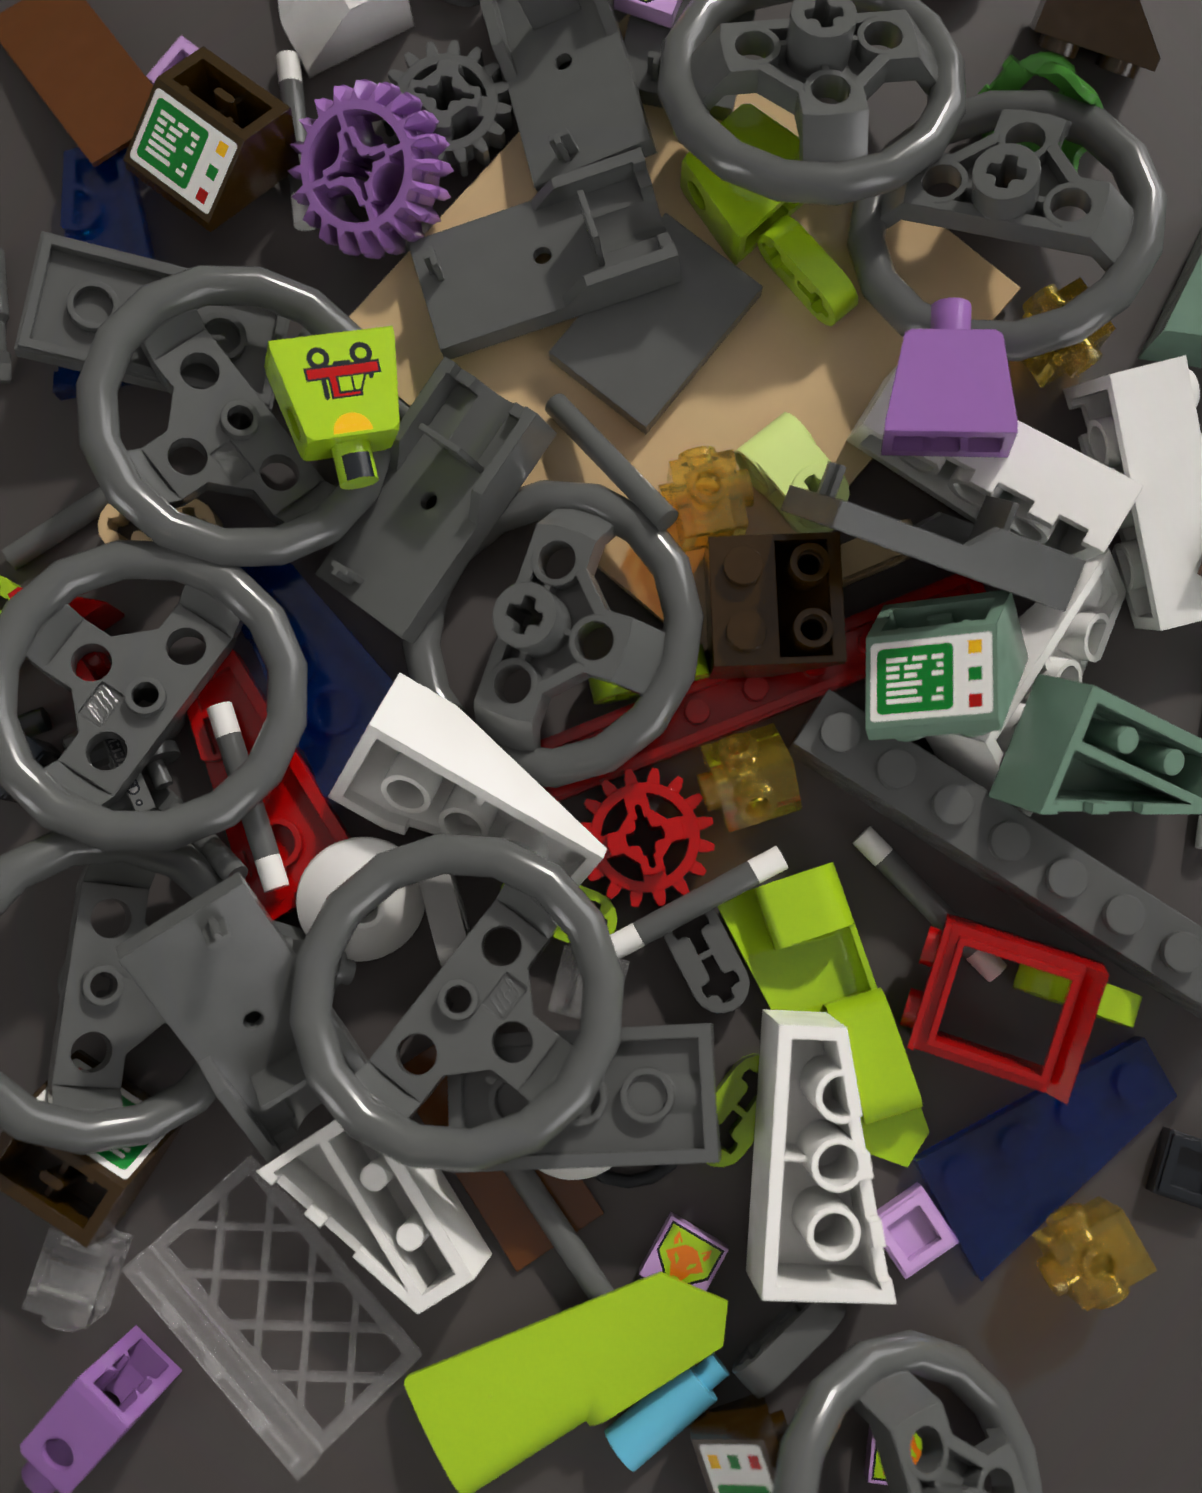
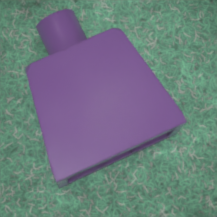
(951, 390)
(86, 1422)

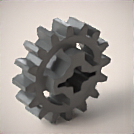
(471, 119)

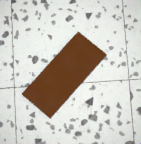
(77, 72)
(496, 1196)

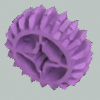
(338, 161)

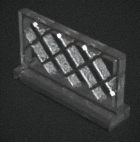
(230, 1357)

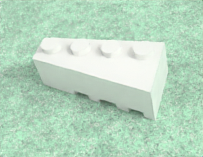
(1151, 432)
(1060, 492)
(811, 1182)

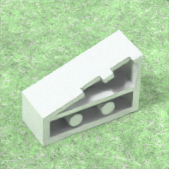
(393, 1216)

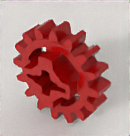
(672, 829)

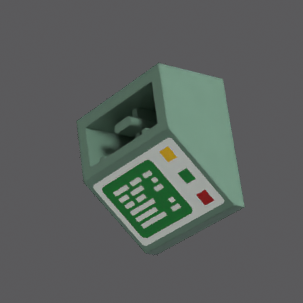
(943, 666)

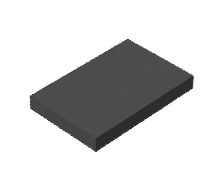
(654, 344)

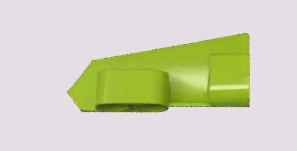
(811, 959)
(574, 1367)

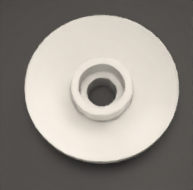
(389, 923)

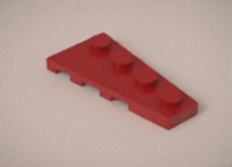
(296, 807)

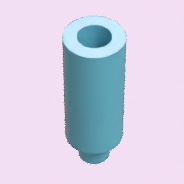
(665, 1413)

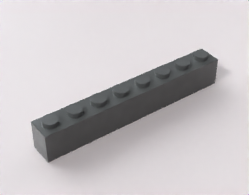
(1006, 850)

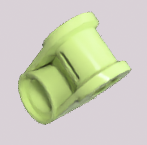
(784, 457)

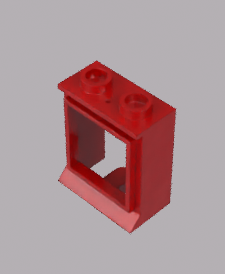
(1073, 1028)

